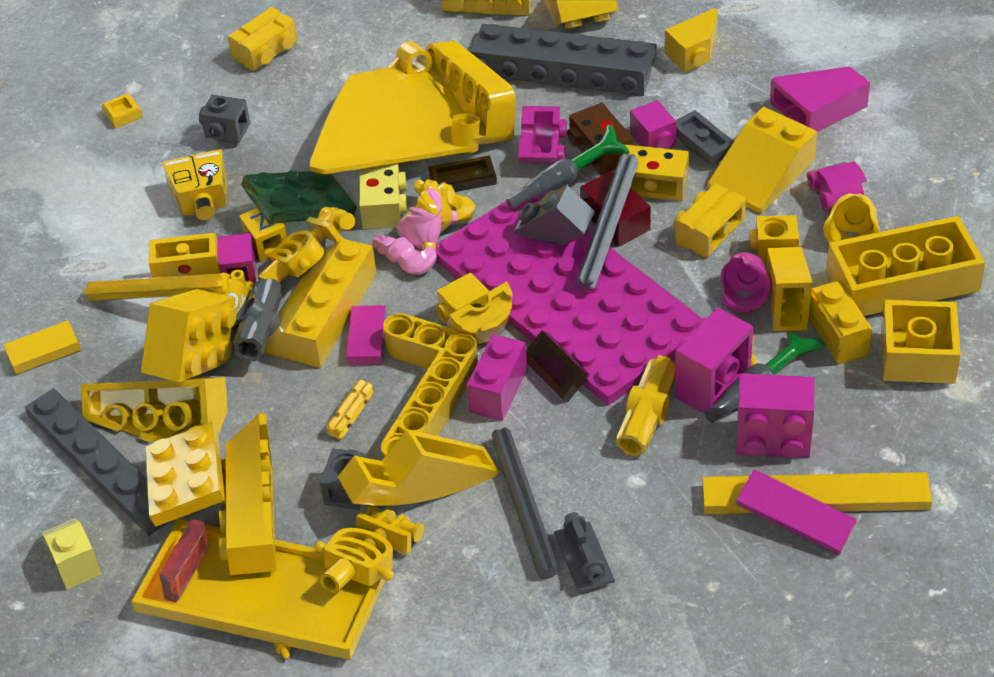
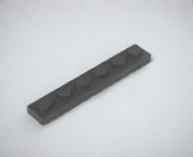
(94, 456)

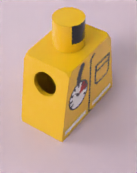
(198, 183)

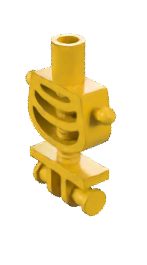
(302, 248)
(367, 550)

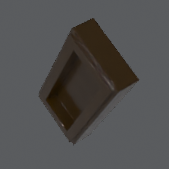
(465, 173)
(555, 365)

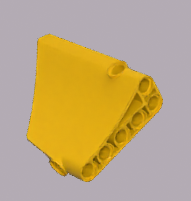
(416, 110)

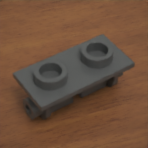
(583, 553)

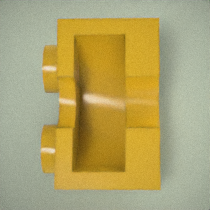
(485, 320)

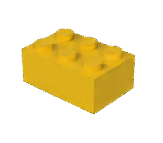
(188, 334)

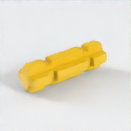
(349, 409)

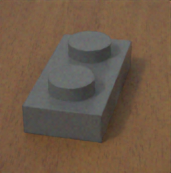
(703, 137)

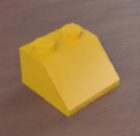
(573, 12)

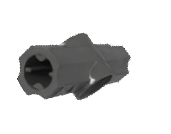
(257, 319)

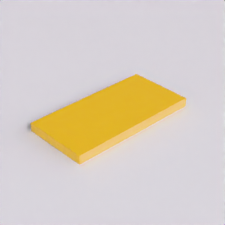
(266, 606)

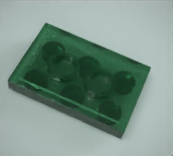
(295, 195)

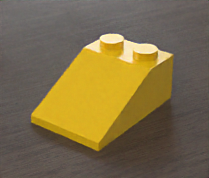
(766, 158)

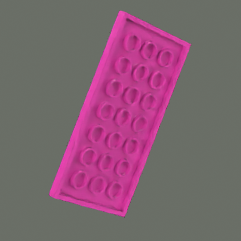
(604, 329)

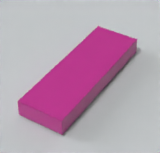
(796, 511)

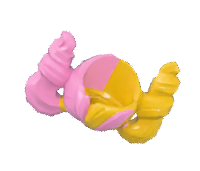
(420, 228)

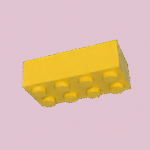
(907, 264)

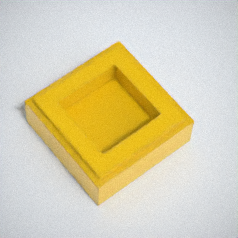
(122, 110)

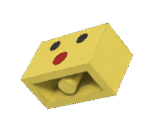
(381, 196)

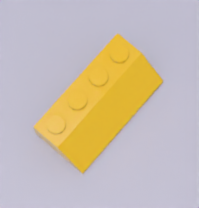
(323, 303)

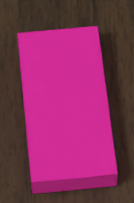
(366, 335)

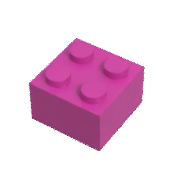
(712, 359)
(775, 415)

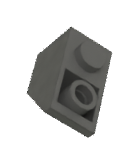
(555, 218)

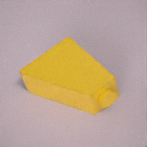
(790, 288)

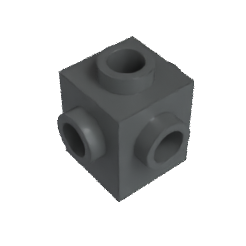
(224, 118)

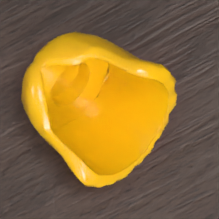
(851, 214)

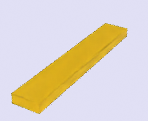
(839, 491)

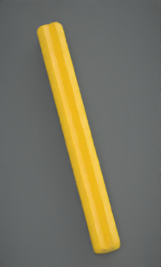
(154, 287)

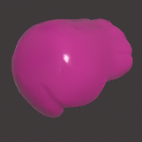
(746, 274)

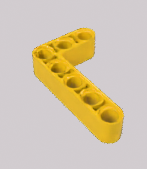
(450, 364)

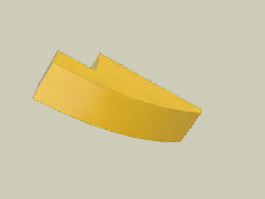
(417, 471)

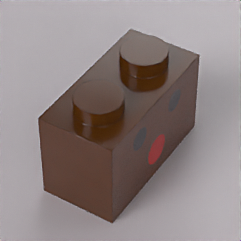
(588, 129)

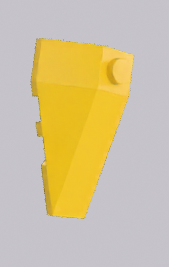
(155, 407)

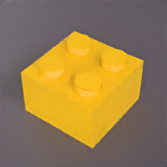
(920, 341)

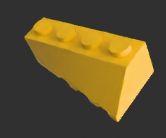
(248, 501)

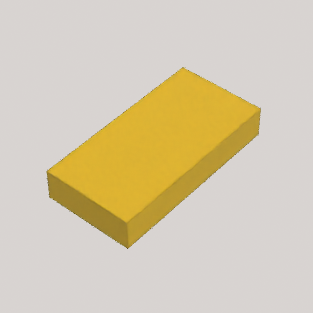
(42, 347)

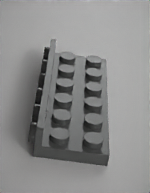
(566, 58)

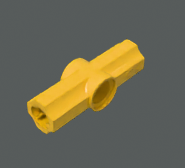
(647, 406)

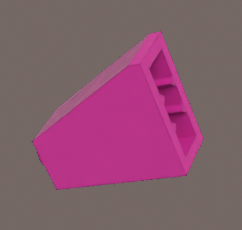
(820, 96)

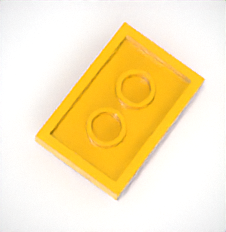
(184, 474)

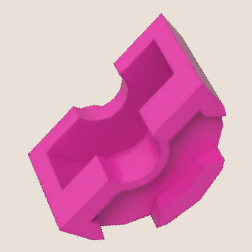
(541, 134)
(836, 181)

